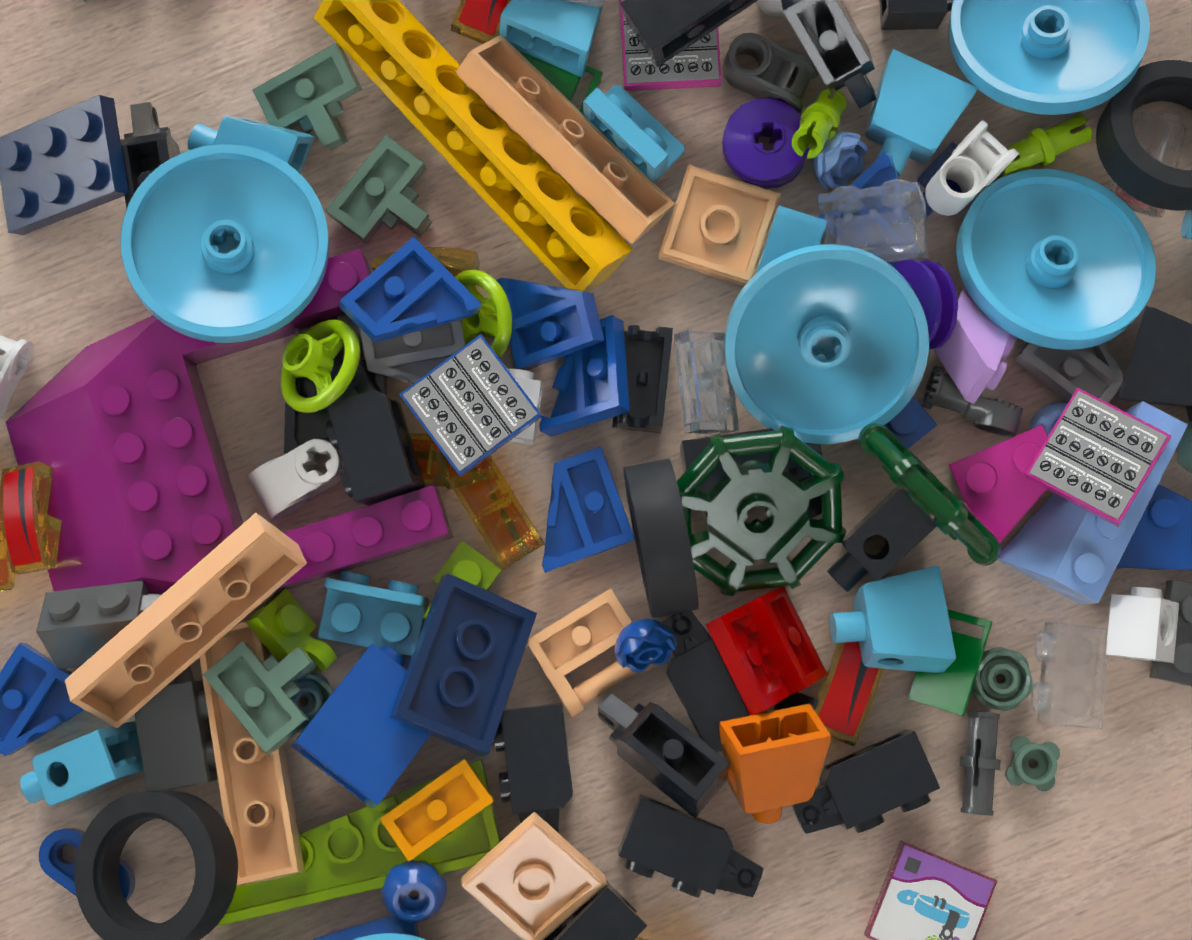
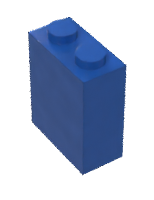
(353, 729)

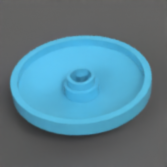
(1049, 52)
(225, 243)
(1055, 259)
(826, 343)

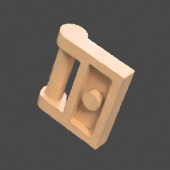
(576, 641)

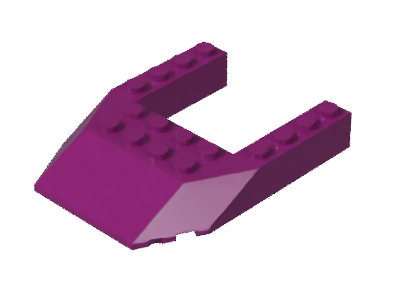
(146, 473)

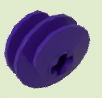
(747, 158)
(936, 295)

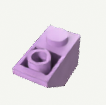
(975, 350)

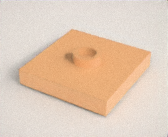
(719, 226)
(533, 879)

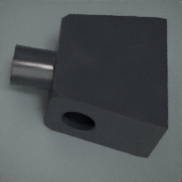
(1160, 362)
(894, 519)

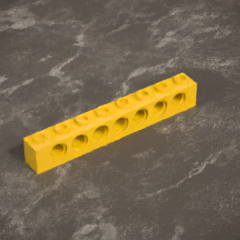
(475, 140)

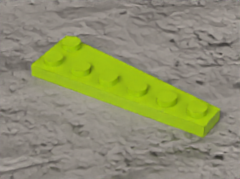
(357, 854)

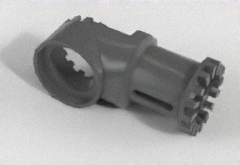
(985, 413)

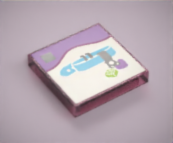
(929, 899)

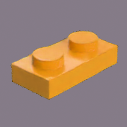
(437, 809)

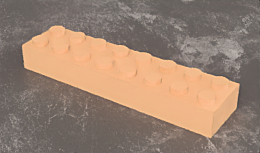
(564, 138)
(185, 621)
(251, 783)

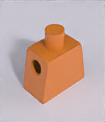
(774, 759)

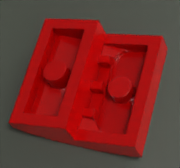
(766, 650)

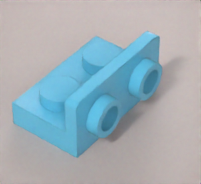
(633, 131)
(372, 614)

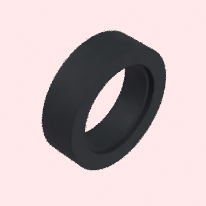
(1121, 152)
(661, 538)
(100, 854)

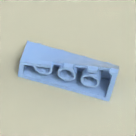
(1075, 548)

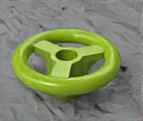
(495, 312)
(315, 359)

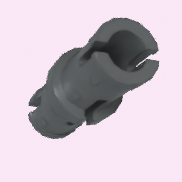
(980, 763)

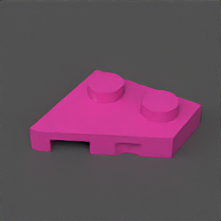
(996, 481)

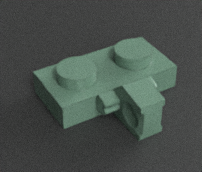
(311, 95)
(382, 193)
(262, 692)

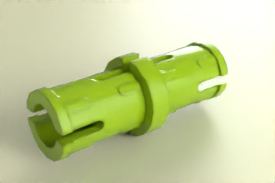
(819, 123)
(1043, 145)

